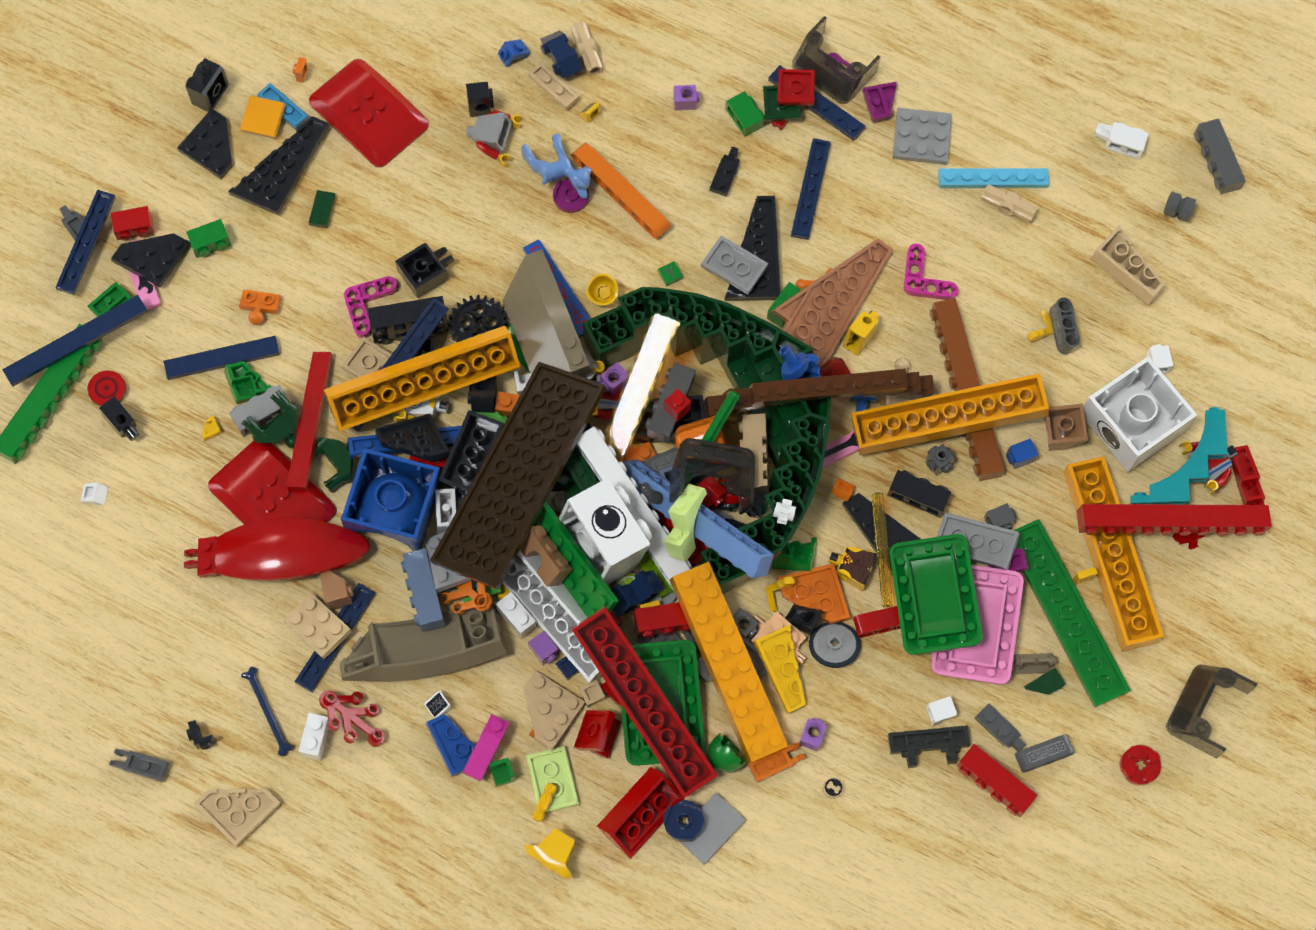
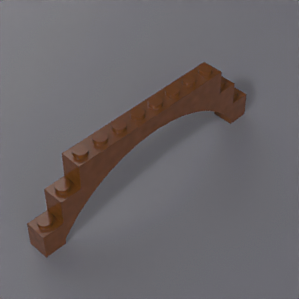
(781, 392)

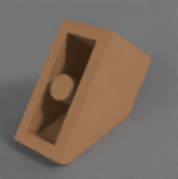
(335, 590)

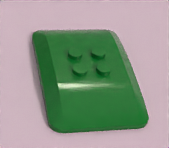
(935, 594)
(676, 674)

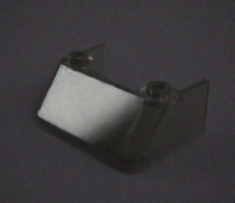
(830, 75)
(715, 460)
(1186, 719)

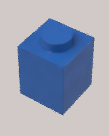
(1022, 454)

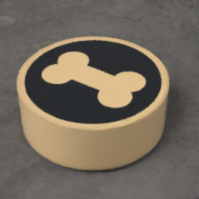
(833, 788)

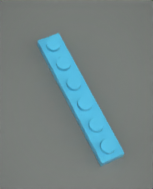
(993, 176)

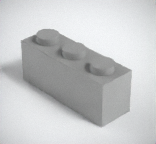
(260, 407)

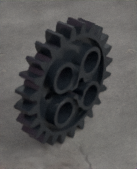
(491, 313)

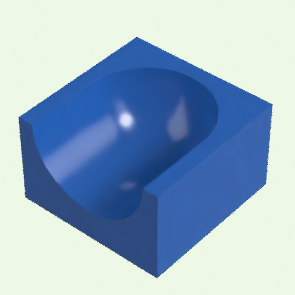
(392, 498)

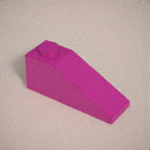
(485, 747)

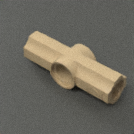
(586, 48)
(1009, 203)

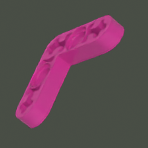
(917, 279)
(361, 298)

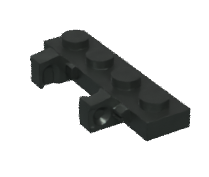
(944, 739)

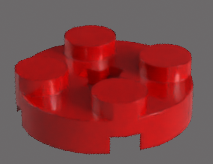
(1150, 759)

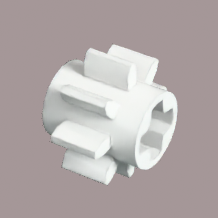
(784, 511)

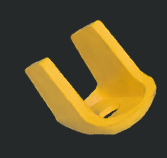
(553, 853)

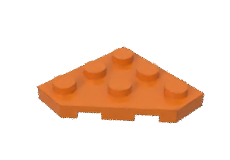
(819, 591)

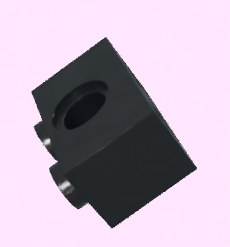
(479, 98)
(483, 395)

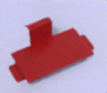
(1191, 539)

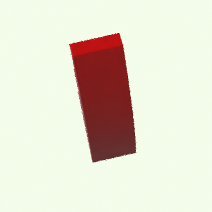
(1247, 477)

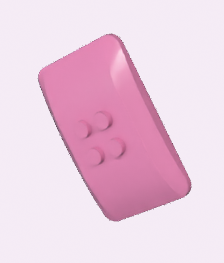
(999, 609)

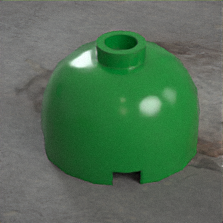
(725, 755)

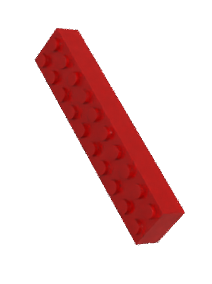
(644, 702)

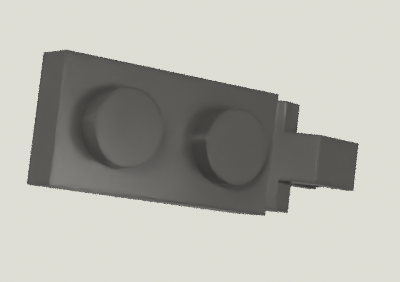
(72, 221)
(1000, 728)

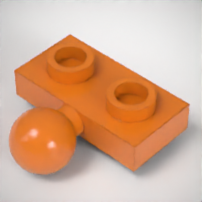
(257, 303)

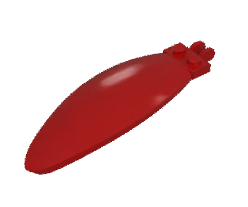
(277, 550)

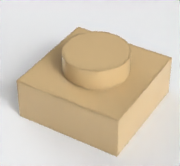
(592, 693)

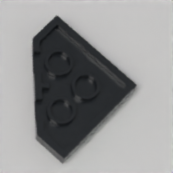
(209, 144)
(151, 257)
(414, 437)

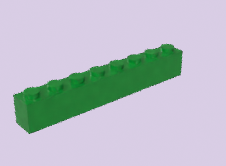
(42, 402)

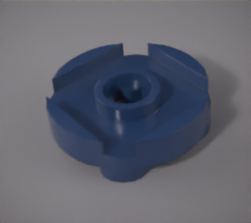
(679, 811)

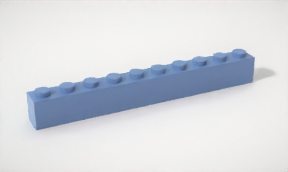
(708, 526)

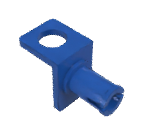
(862, 402)

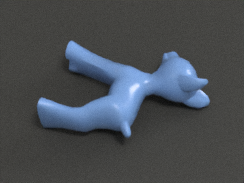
(553, 171)

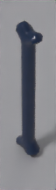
(283, 745)

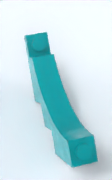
(1175, 488)

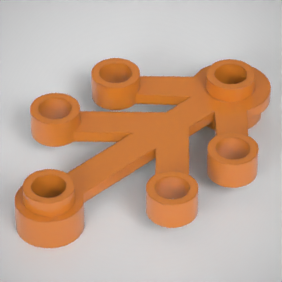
(466, 590)

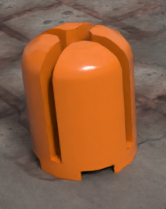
(696, 431)

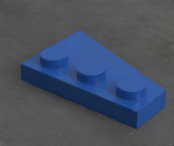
(451, 744)

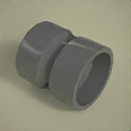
(1179, 206)

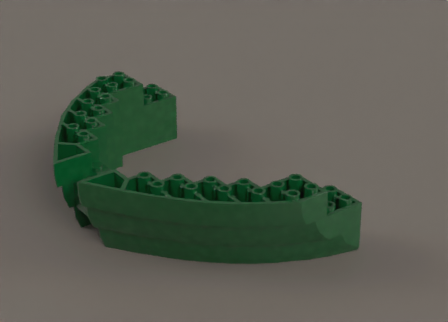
(748, 355)

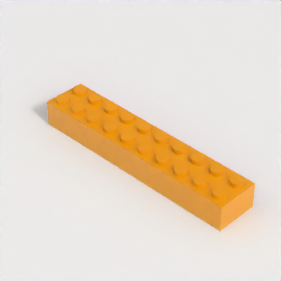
(422, 378)
(950, 414)
(1115, 560)
(728, 662)

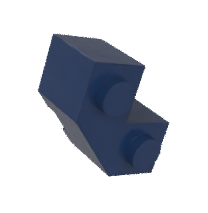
(564, 58)
(642, 589)

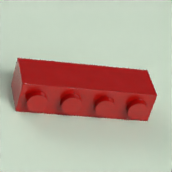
(659, 620)
(996, 780)

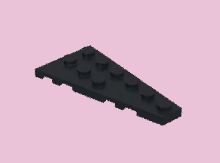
(279, 172)
(762, 242)
(861, 513)

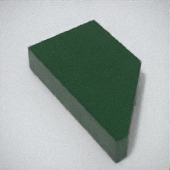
(1046, 683)

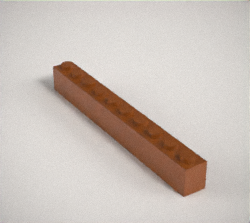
(962, 376)

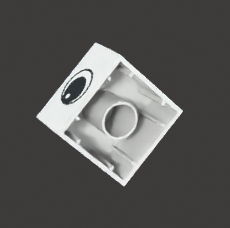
(1138, 414)
(606, 529)

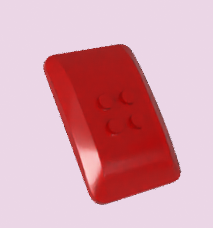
(368, 112)
(256, 488)

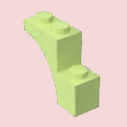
(683, 514)

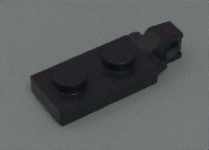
(725, 173)

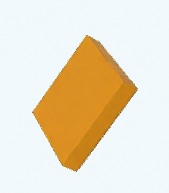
(262, 117)

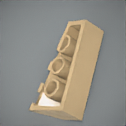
(1128, 266)
(755, 438)

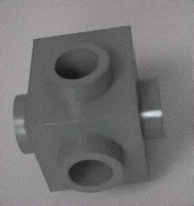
(940, 459)

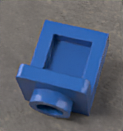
(513, 50)

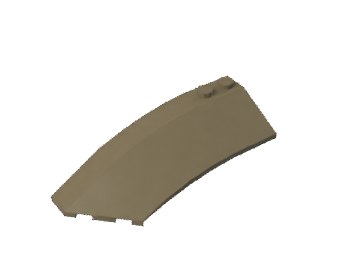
(542, 318)
(406, 653)

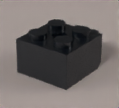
(207, 85)
(423, 269)

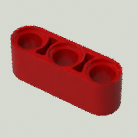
(877, 622)

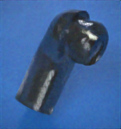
(651, 495)

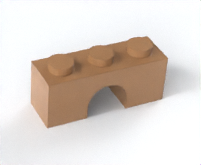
(553, 566)

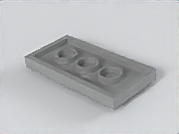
(985, 541)

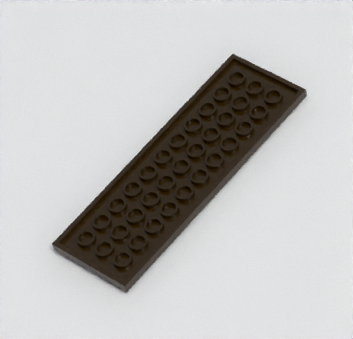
(518, 475)

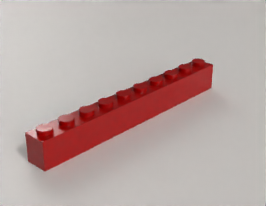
(1173, 519)

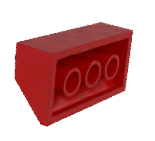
(639, 812)

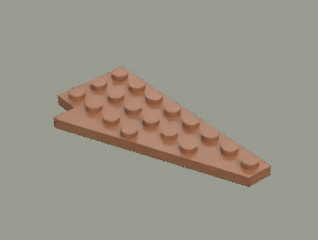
(827, 306)

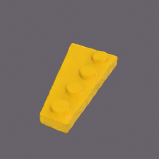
(780, 662)

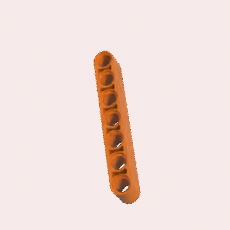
(621, 191)

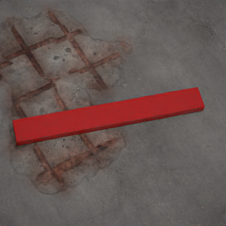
(309, 421)

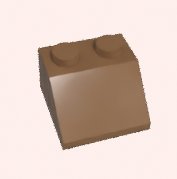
(1065, 426)

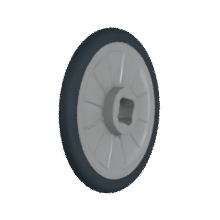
(834, 656)

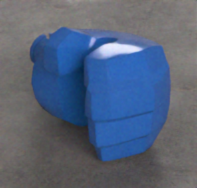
(798, 365)

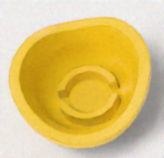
(602, 289)

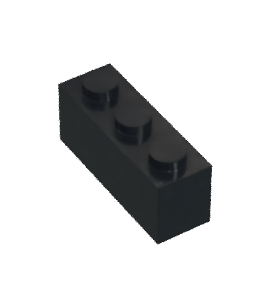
(919, 493)

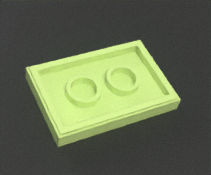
(554, 769)

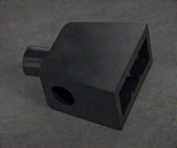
(114, 414)

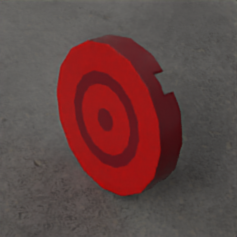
(105, 386)

